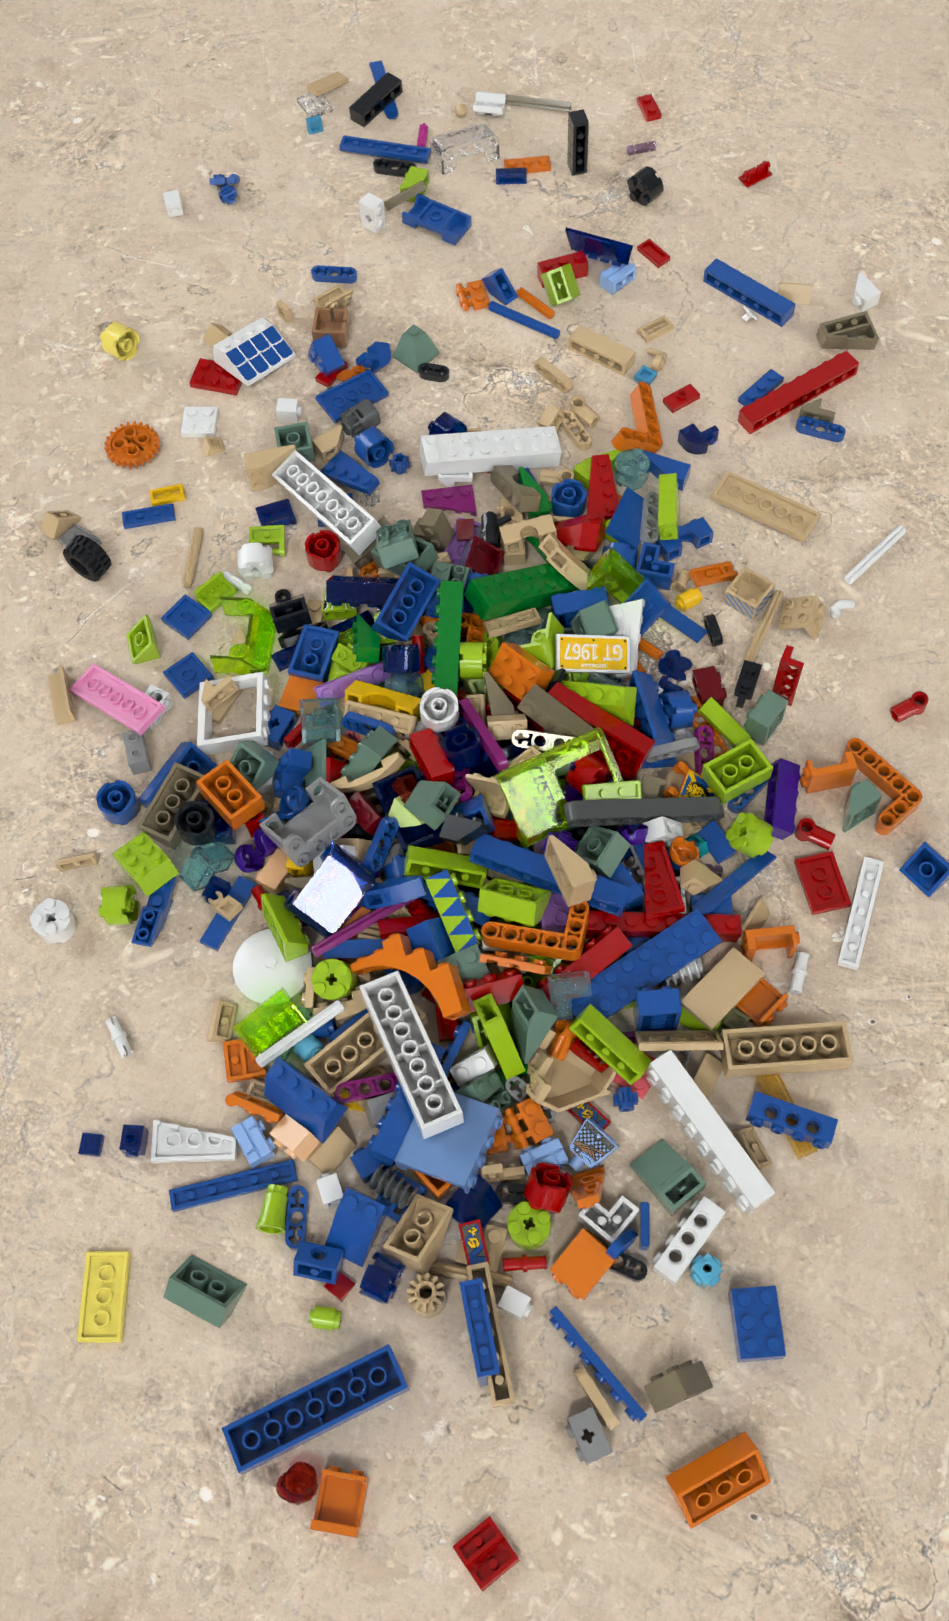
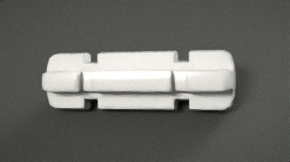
(238, 583)

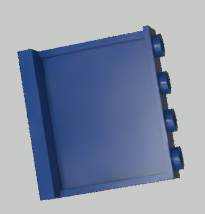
(479, 1330)

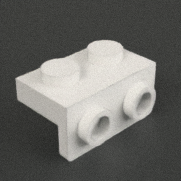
(489, 103)

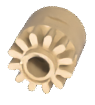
(435, 1303)

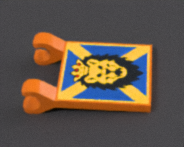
(692, 784)

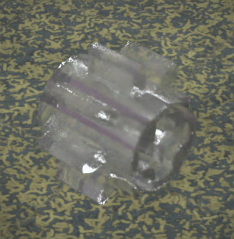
(370, 500)

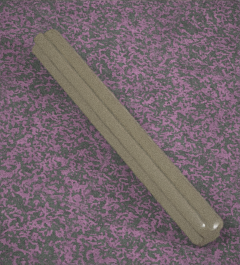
(538, 103)

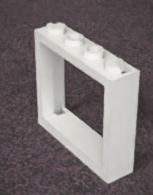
(229, 743)

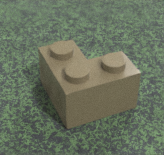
(434, 528)
(677, 1385)

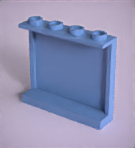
(456, 1152)

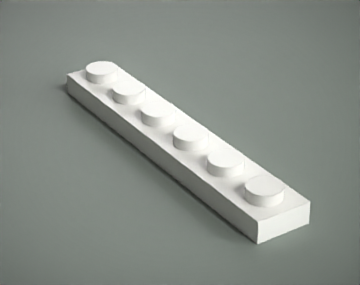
(860, 913)

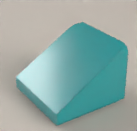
(700, 843)

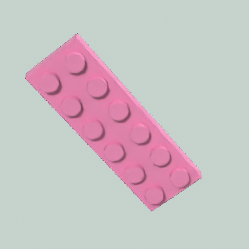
(117, 699)

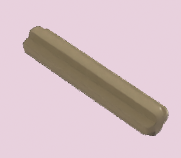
(405, 195)

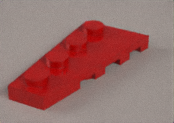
(602, 489)

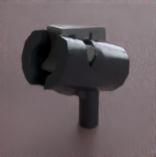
(490, 526)

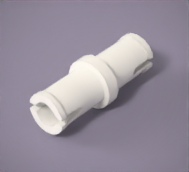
(799, 973)
(119, 1036)

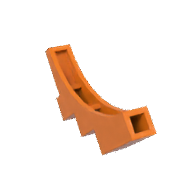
(441, 979)

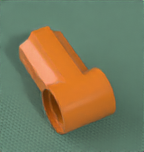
(562, 1039)

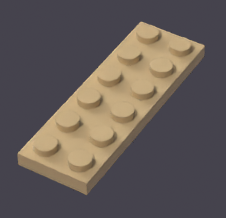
(766, 506)

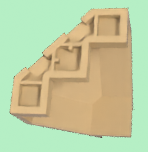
(564, 1083)

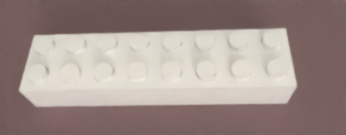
(484, 449)
(327, 502)
(411, 1055)
(709, 1133)

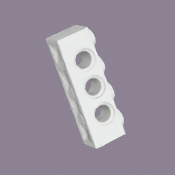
(712, 1216)

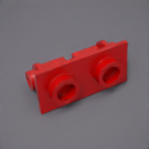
(755, 175)

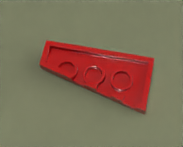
(661, 887)

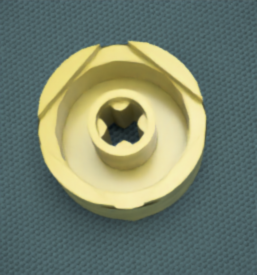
(120, 341)

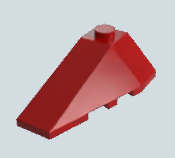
(582, 532)

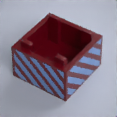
(481, 557)

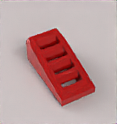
(578, 1049)

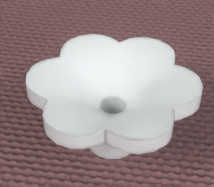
(749, 314)

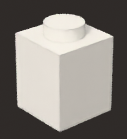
(173, 203)
(288, 410)
(330, 1189)
(515, 1303)

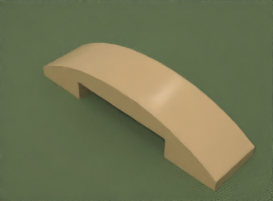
(390, 766)

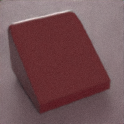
(464, 529)

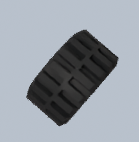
(87, 558)

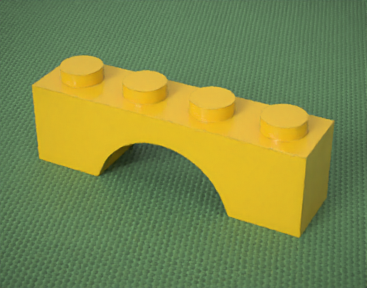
(383, 698)

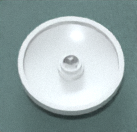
(262, 970)

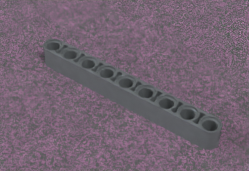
(642, 810)

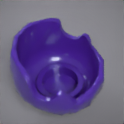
(632, 835)
(264, 843)
(248, 859)

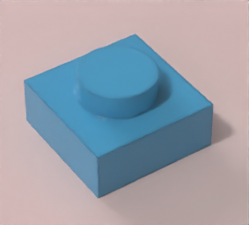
(314, 124)
(645, 375)

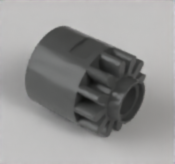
(360, 418)

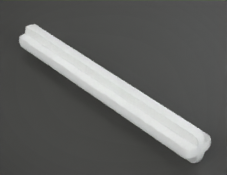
(875, 554)
(299, 1034)

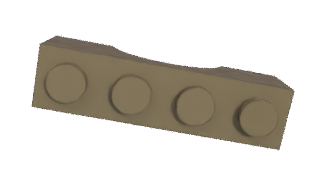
(521, 497)

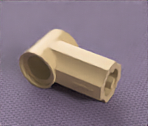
(583, 411)
(551, 477)

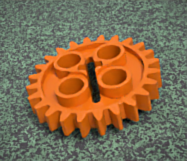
(132, 445)

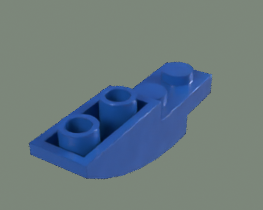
(394, 892)
(154, 915)

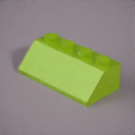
(612, 698)

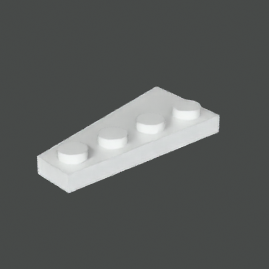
(181, 1144)

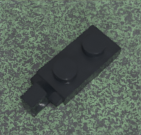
(747, 682)

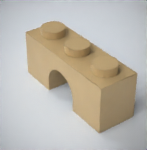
(514, 533)

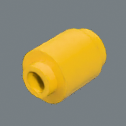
(688, 599)

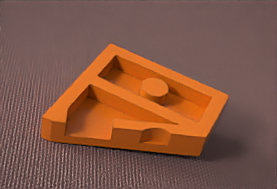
(240, 1062)

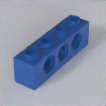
(824, 1124)

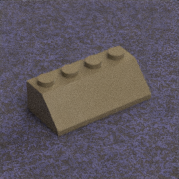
(552, 714)
(174, 793)

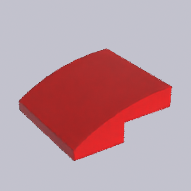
(486, 1553)

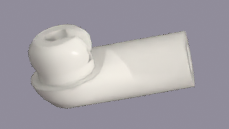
(839, 605)

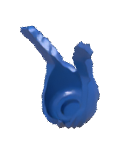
(292, 803)

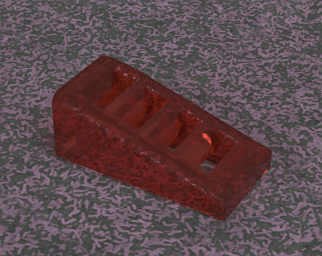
(401, 783)

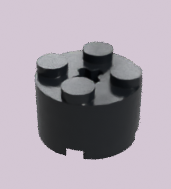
(645, 186)
(196, 823)

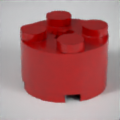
(323, 550)
(587, 771)
(547, 1187)

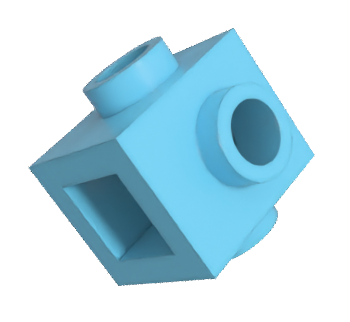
(703, 1278)

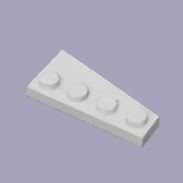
(628, 621)

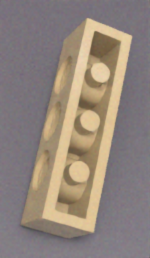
(503, 509)

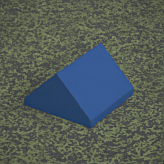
(926, 869)
(431, 936)

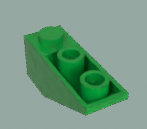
(365, 642)

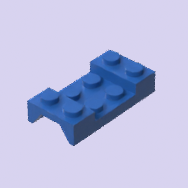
(438, 218)

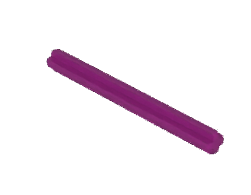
(355, 928)

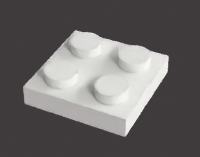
(199, 421)

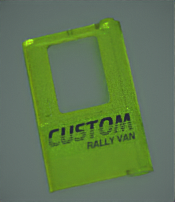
(535, 791)

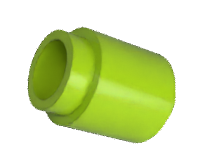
(325, 1318)

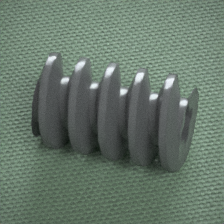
(392, 1188)

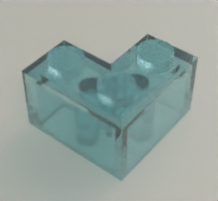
(204, 863)
(567, 986)

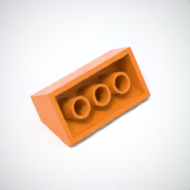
(718, 1479)

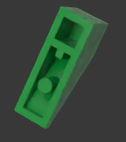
(545, 506)

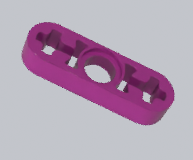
(709, 747)

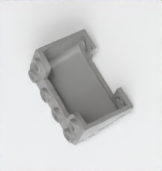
(313, 827)

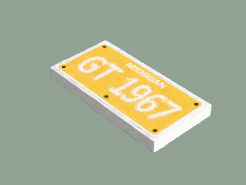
(593, 653)

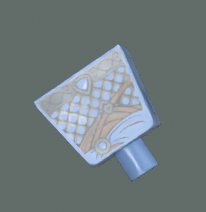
(591, 1146)

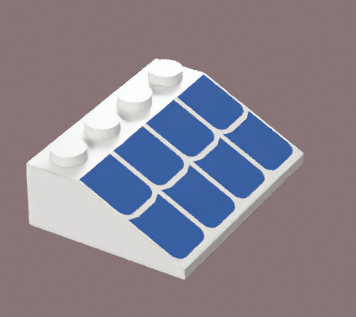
(253, 352)

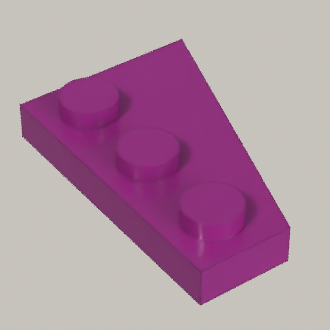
(450, 498)

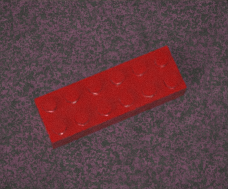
(626, 743)

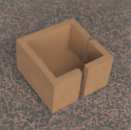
(338, 330)

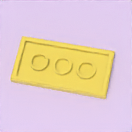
(104, 1297)

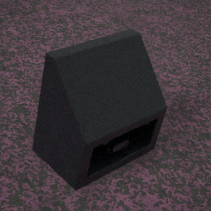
(290, 613)

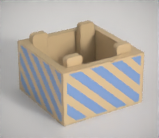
(749, 593)

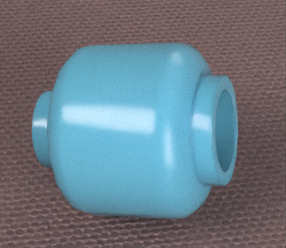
(308, 1048)

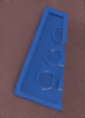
(349, 473)

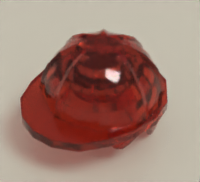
(298, 1484)

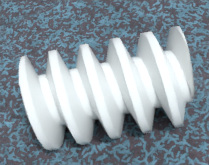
(693, 968)

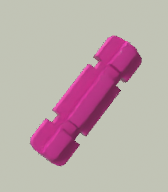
(422, 135)

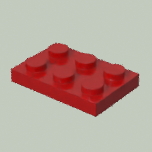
(213, 377)
(822, 883)

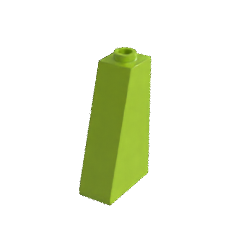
(668, 506)
(499, 1036)

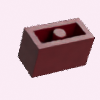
(708, 684)
(367, 814)

